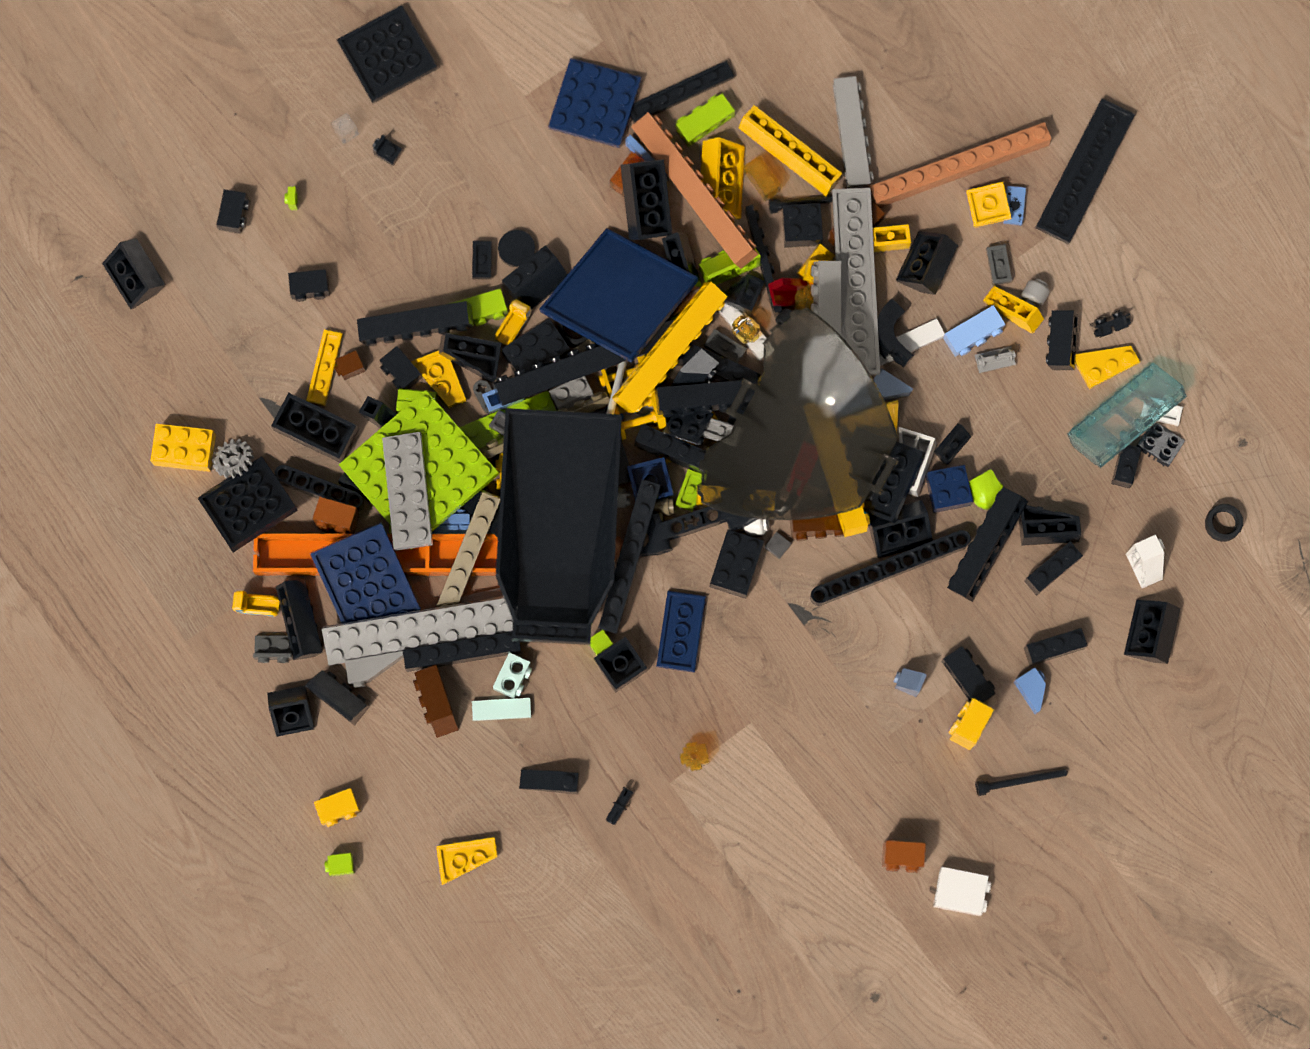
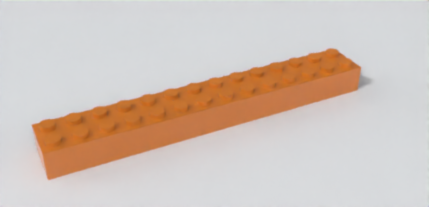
(291, 555)

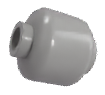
(1035, 292)

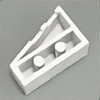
(921, 442)
(1147, 560)

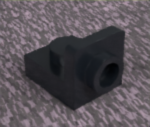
(386, 150)

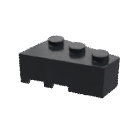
(472, 354)
(1048, 527)

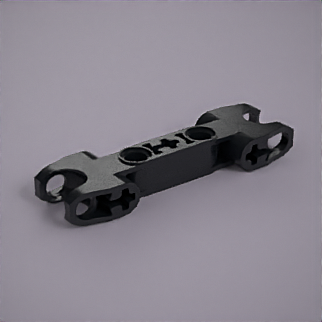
(662, 531)

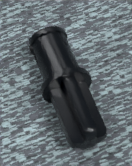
(619, 806)

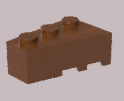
(816, 528)
(435, 701)

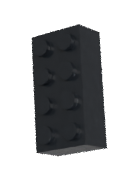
(646, 199)
(314, 427)

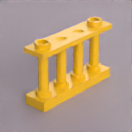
(650, 402)

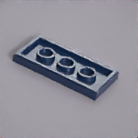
(680, 631)

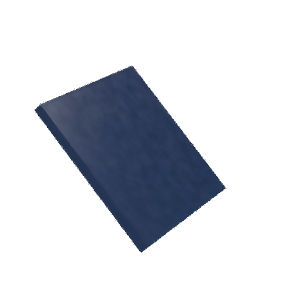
(619, 295)

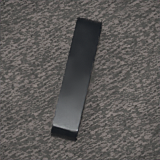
(312, 482)

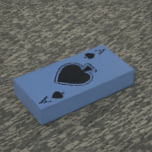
(1016, 200)

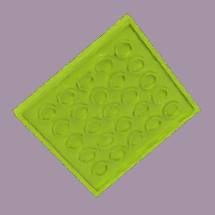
(451, 461)

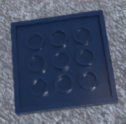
(594, 103)

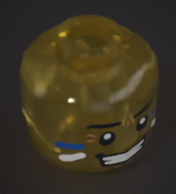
(746, 329)

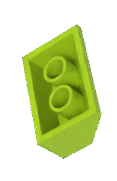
(723, 268)

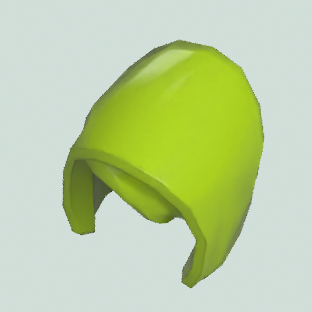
(984, 489)

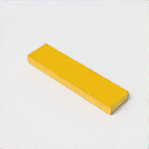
(324, 367)

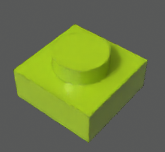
(291, 198)

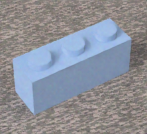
(974, 331)

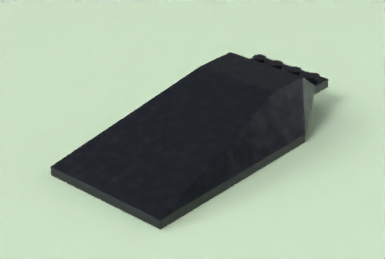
(557, 521)

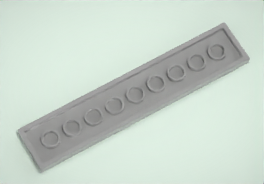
(858, 289)
(416, 629)

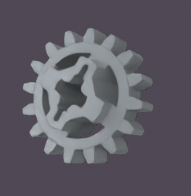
(232, 458)

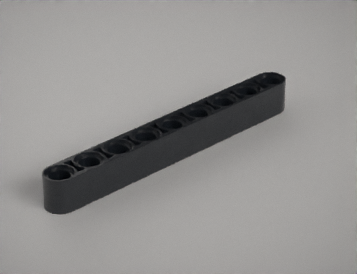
(883, 574)

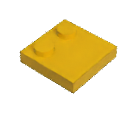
(988, 204)

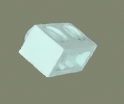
(507, 674)

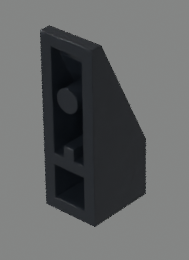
(549, 781)

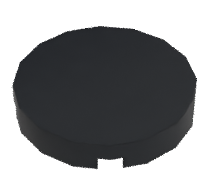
(515, 247)

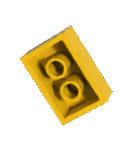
(183, 447)
(972, 722)

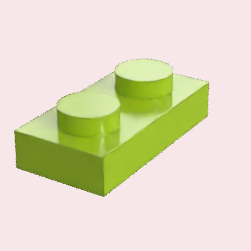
(688, 492)

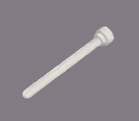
(617, 384)

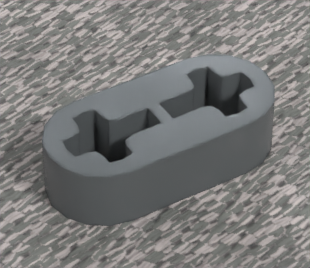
(479, 395)

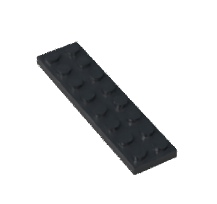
(1085, 171)

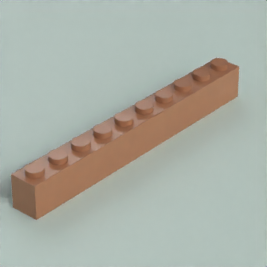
(960, 165)
(695, 191)

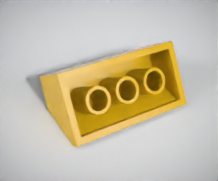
(723, 170)

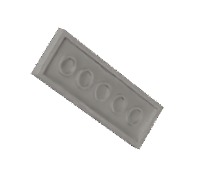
(407, 491)

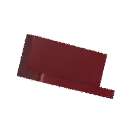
(784, 291)

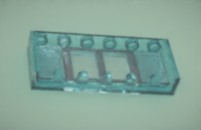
(1126, 415)

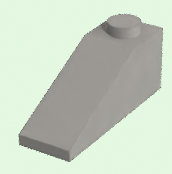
(368, 668)

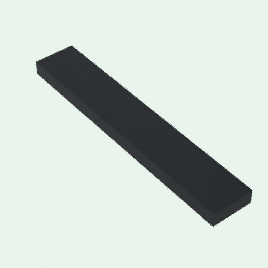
(682, 91)

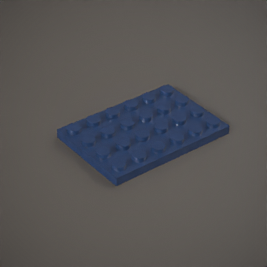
(364, 576)

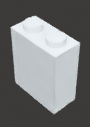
(961, 891)

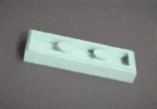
(501, 709)

